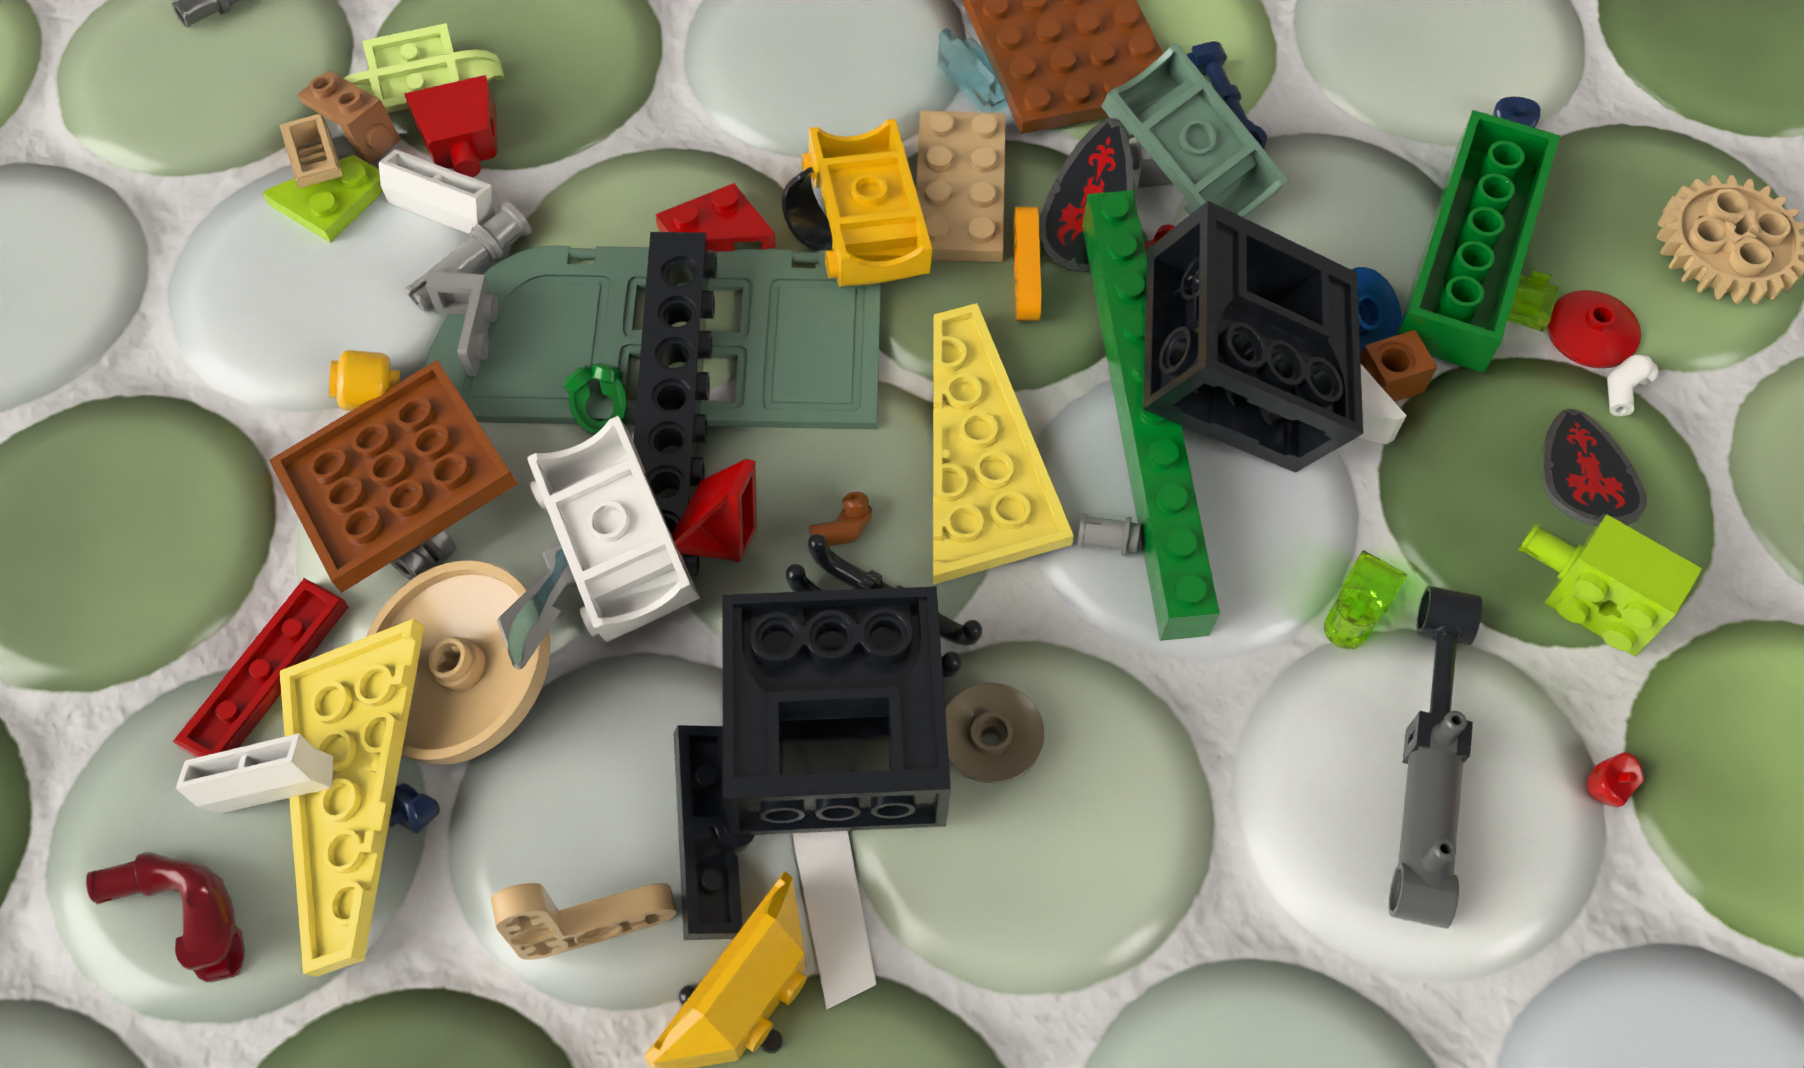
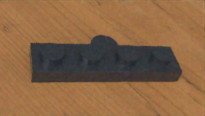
(705, 845)

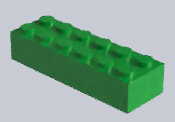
(1479, 240)

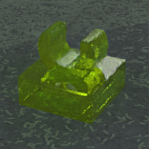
(1533, 301)

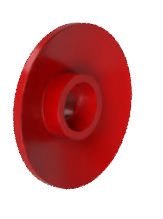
(1594, 329)

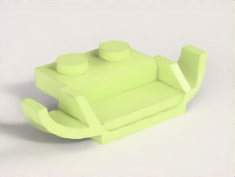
(417, 62)

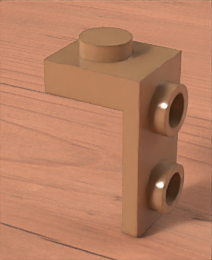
(356, 111)

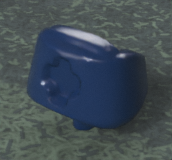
(1518, 110)
(412, 809)

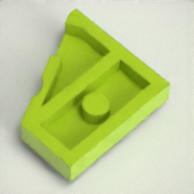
(331, 204)

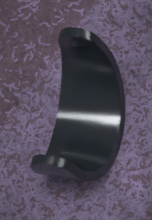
(804, 213)

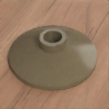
(999, 711)

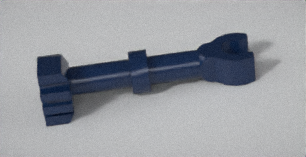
(1209, 61)

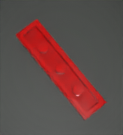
(254, 679)

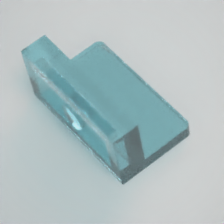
(970, 71)

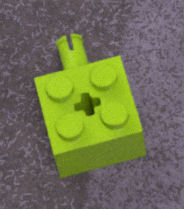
(1614, 582)

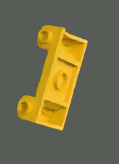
(869, 206)

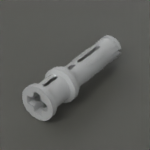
(484, 244)

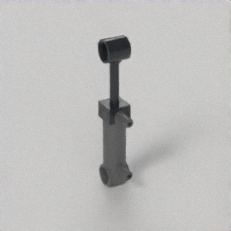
(1435, 752)

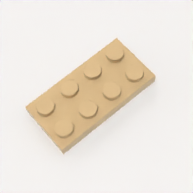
(962, 183)

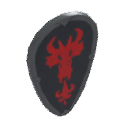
(1096, 165)
(1589, 472)

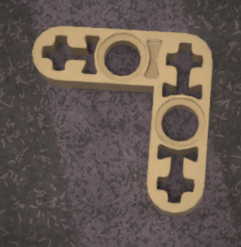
(539, 930)

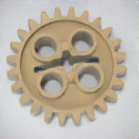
(1733, 239)

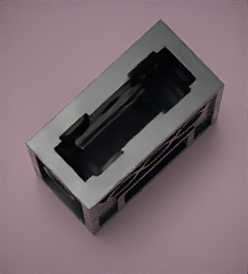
(1255, 321)
(833, 672)

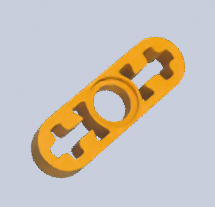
(1027, 264)

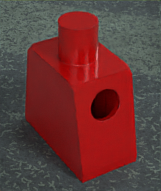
(456, 123)

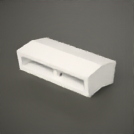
(435, 191)
(256, 774)

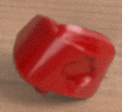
(1615, 779)

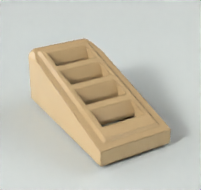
(311, 150)

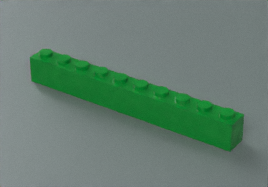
(1152, 445)

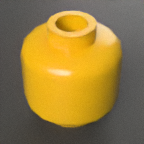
(360, 378)

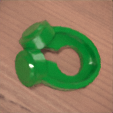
(610, 381)

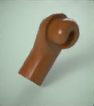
(849, 522)

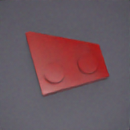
(723, 216)

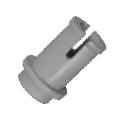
(1109, 533)

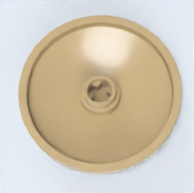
(464, 681)

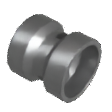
(425, 556)

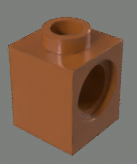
(1399, 365)

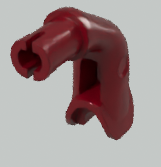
(210, 936)

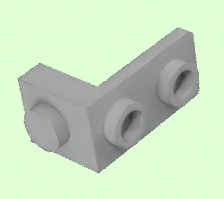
(470, 296)

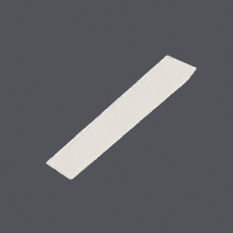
(834, 914)

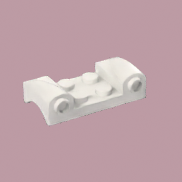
(612, 532)

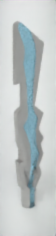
(532, 614)

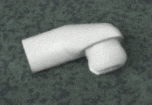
(1625, 378)

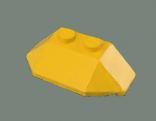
(740, 990)

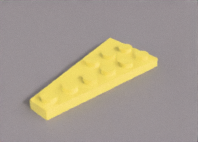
(987, 472)
(357, 711)

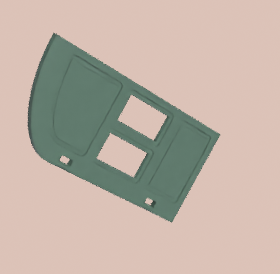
(800, 348)

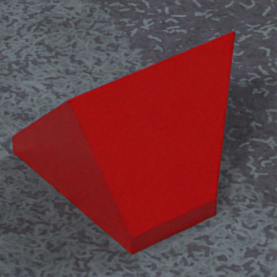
(720, 515)

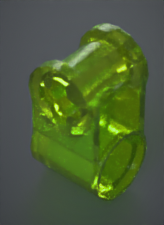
(1363, 599)

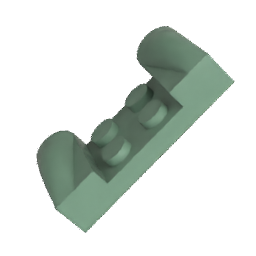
(1194, 136)

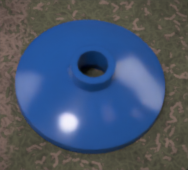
(1377, 307)

